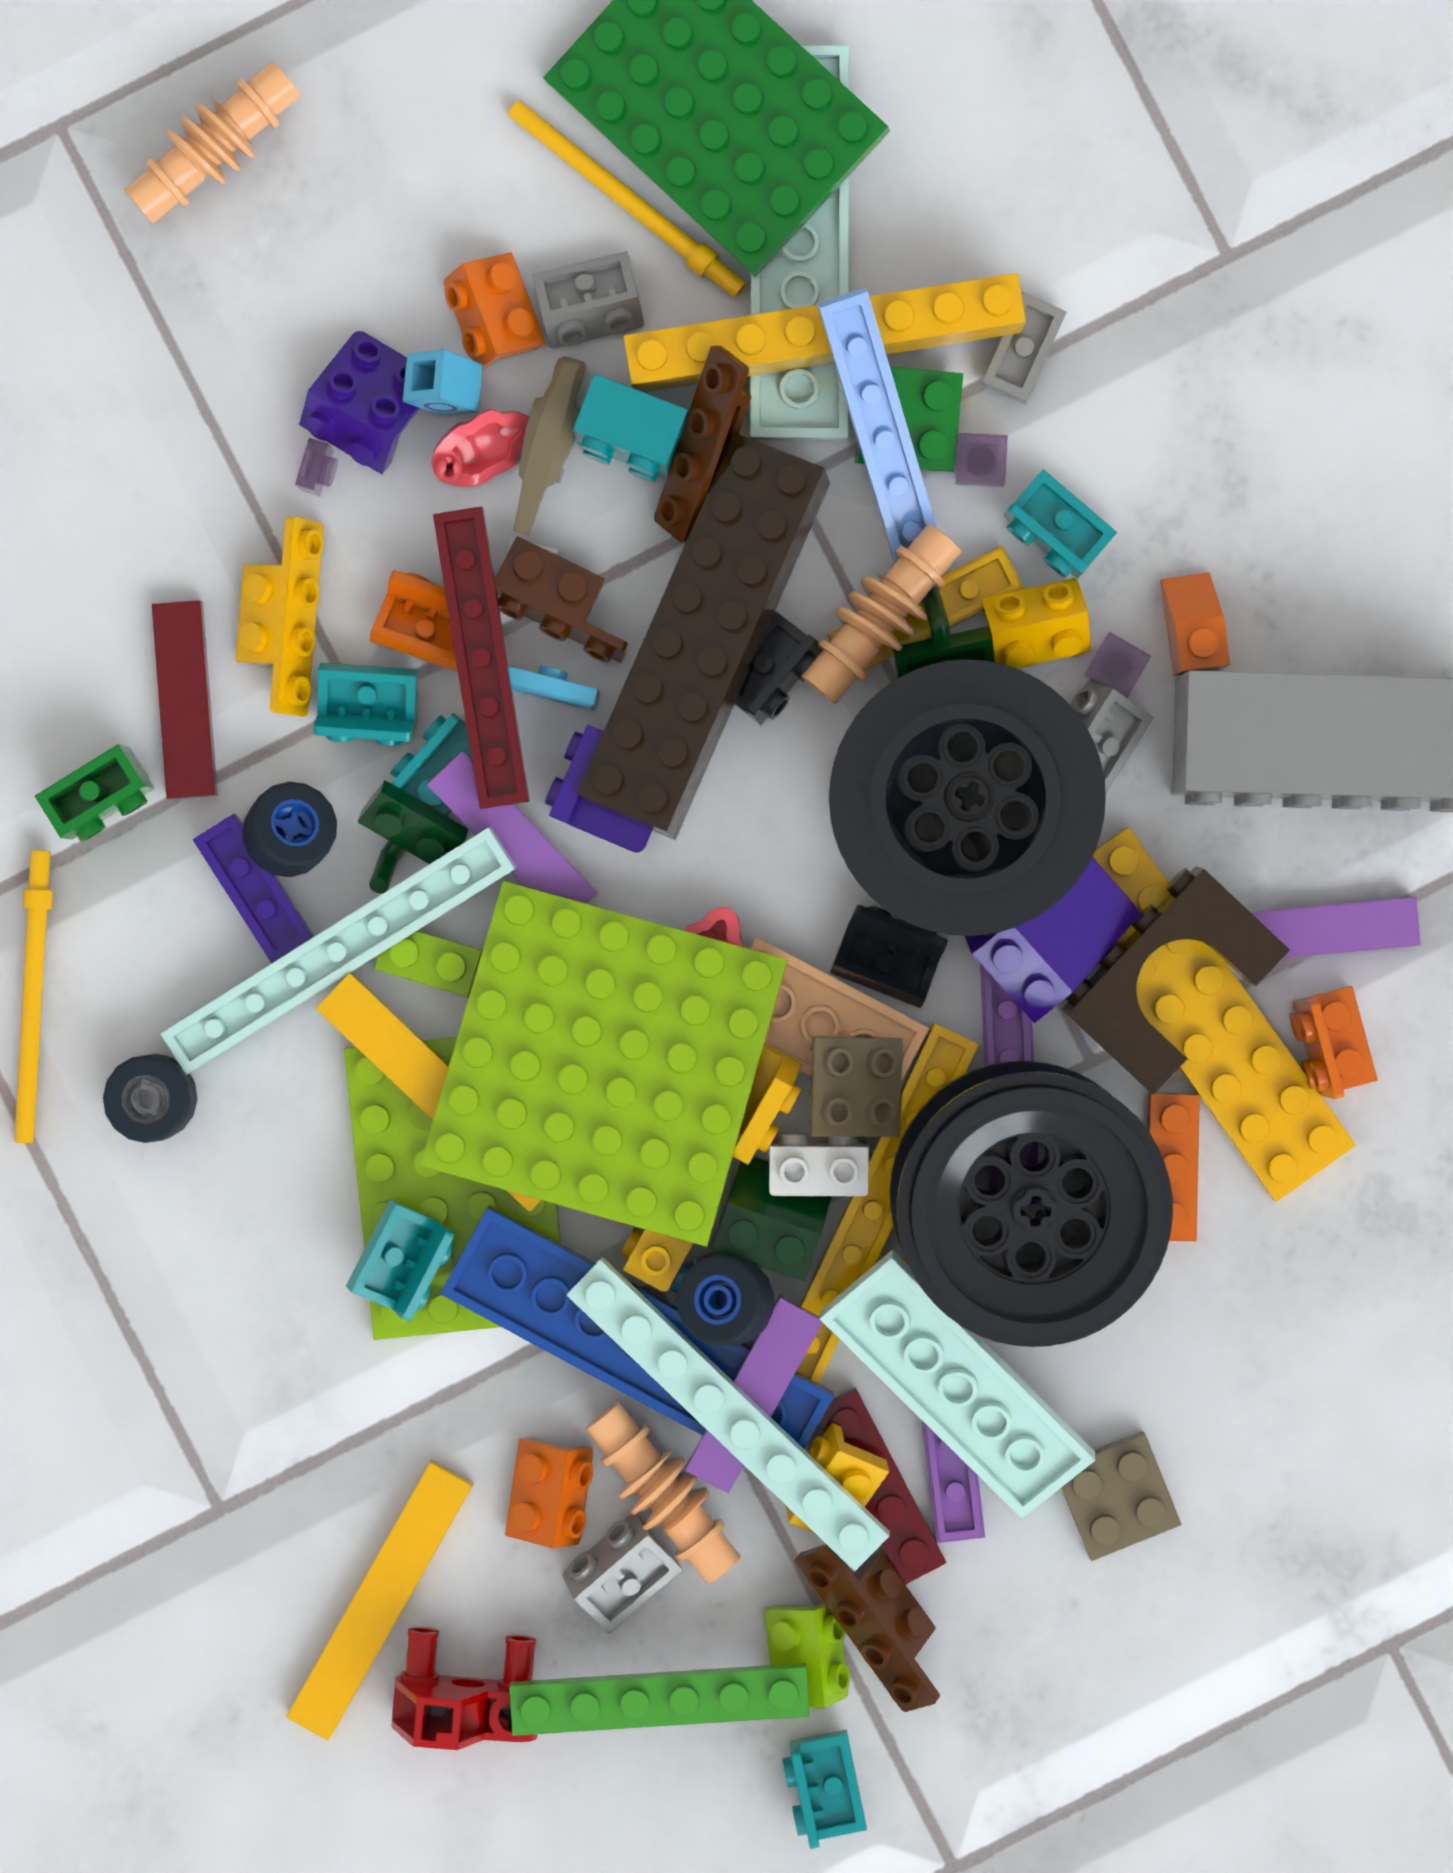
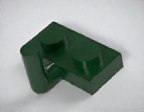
(943, 645)
(409, 828)

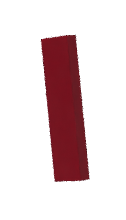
(184, 699)

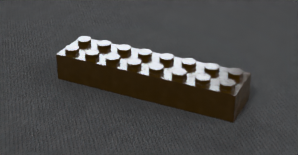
(704, 636)

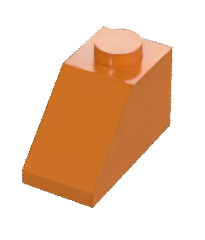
(1194, 624)

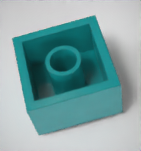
(629, 428)

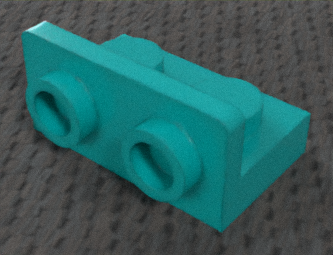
(444, 741)

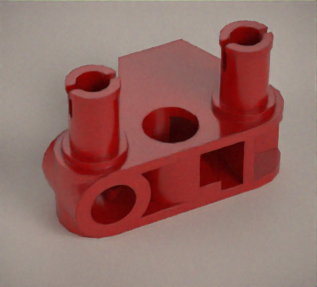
(476, 1701)

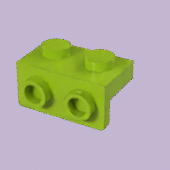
(811, 1638)

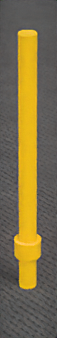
(700, 258)
(37, 902)

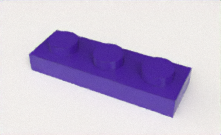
(252, 890)

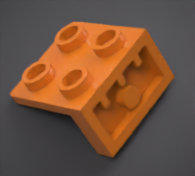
(1333, 1042)

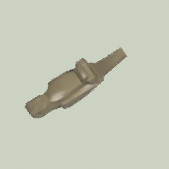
(548, 439)

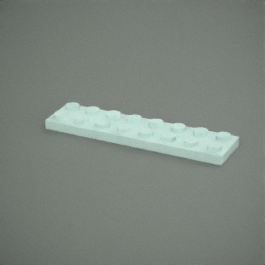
(806, 271)

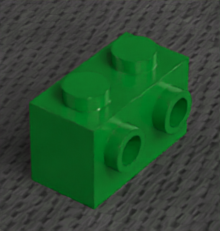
(94, 793)

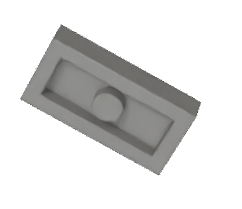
(1023, 354)

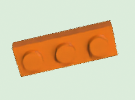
(1175, 1129)

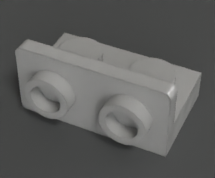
(588, 300)
(1113, 724)
(620, 1573)

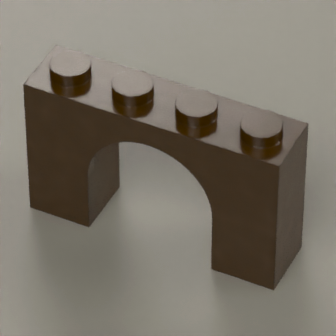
(1193, 910)

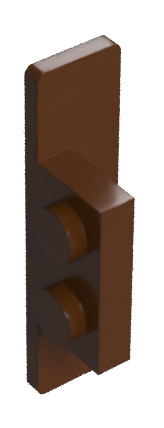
(710, 424)
(556, 596)
(878, 1618)

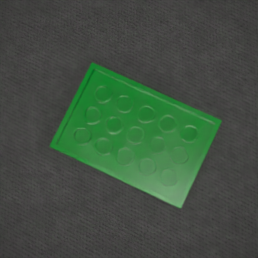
(719, 115)

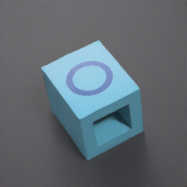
(442, 382)

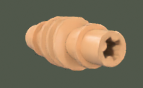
(212, 142)
(881, 613)
(664, 1493)

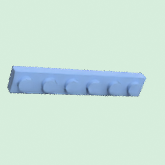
(877, 416)

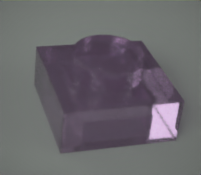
(981, 459)
(316, 468)
(1117, 664)

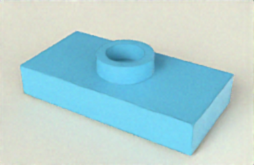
(552, 685)

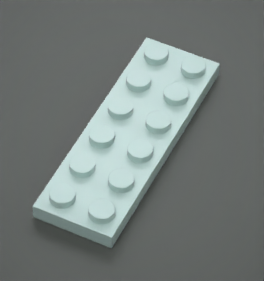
(957, 1386)

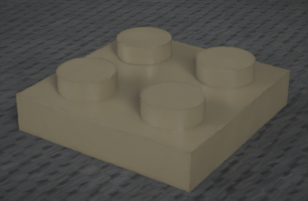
(1120, 1498)

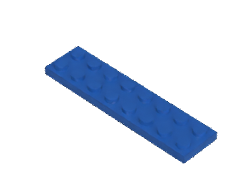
(523, 1286)

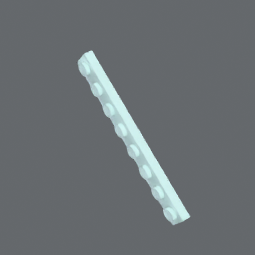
(338, 950)
(728, 1414)

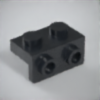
(776, 668)
(888, 955)

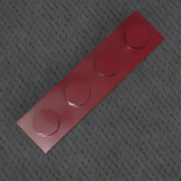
(910, 1541)

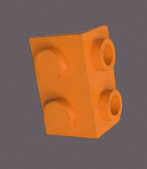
(493, 309)
(415, 620)
(549, 1493)

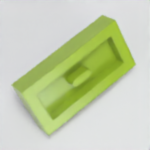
(432, 962)

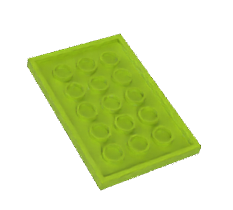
(388, 1153)

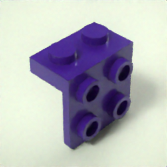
(360, 402)
(576, 812)

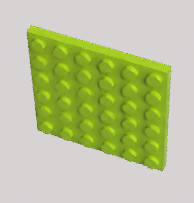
(604, 1063)

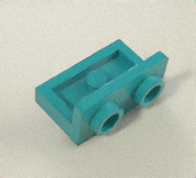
(1058, 525)
(366, 703)
(401, 1259)
(826, 1787)

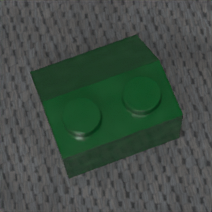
(767, 1228)

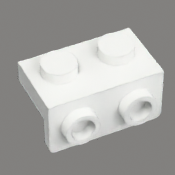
(818, 1167)

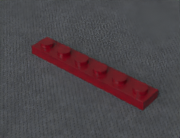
(481, 657)

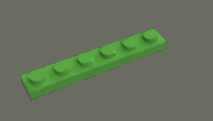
(659, 1699)

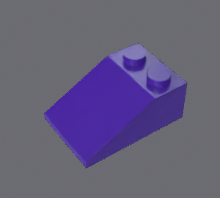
(1059, 948)

